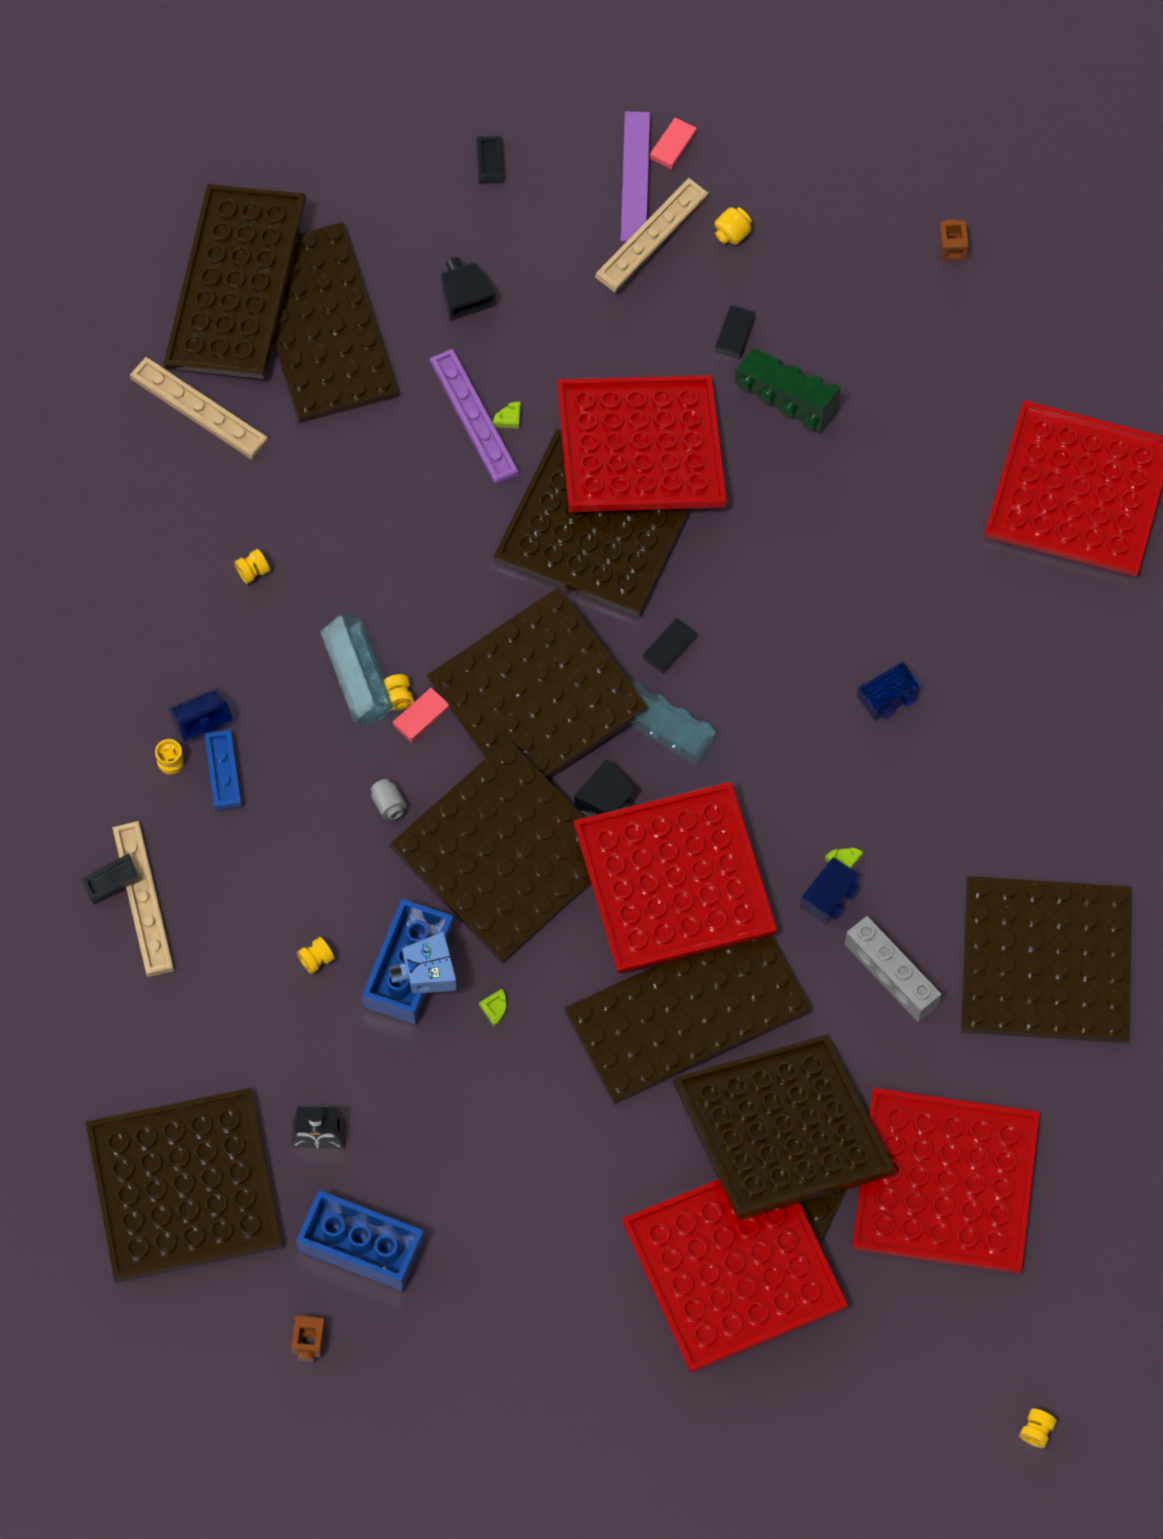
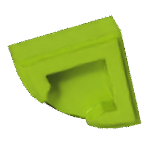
(508, 417)
(846, 856)
(494, 1007)

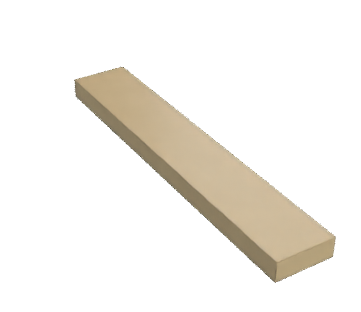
(651, 235)
(199, 408)
(144, 902)

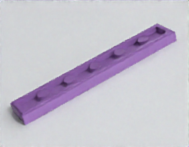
(634, 173)
(474, 417)

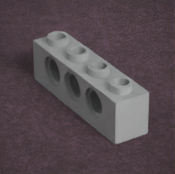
(892, 969)

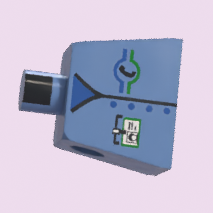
(426, 966)

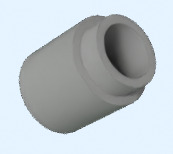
(388, 799)

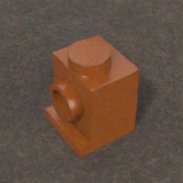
(953, 240)
(308, 1328)

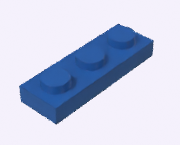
(222, 769)

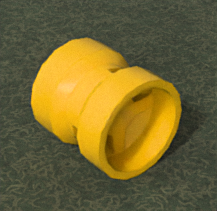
(252, 566)
(398, 691)
(166, 751)
(316, 955)
(1038, 1427)

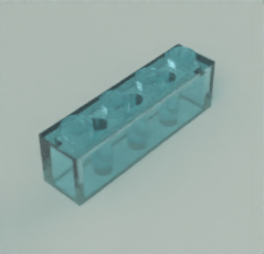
(356, 669)
(673, 727)

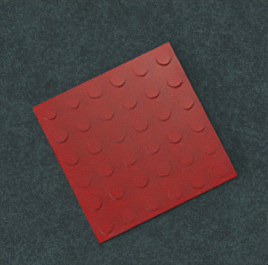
(640, 443)
(1078, 489)
(674, 877)
(955, 1182)
(728, 1278)

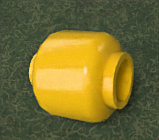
(732, 226)

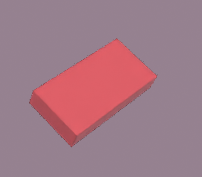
(673, 143)
(421, 715)

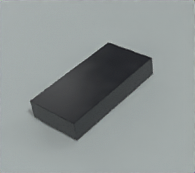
(490, 159)
(735, 331)
(670, 645)
(111, 878)

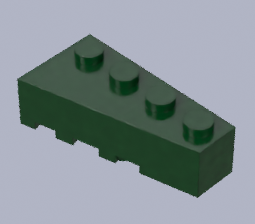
(789, 389)

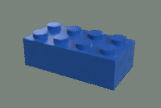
(409, 925)
(360, 1240)

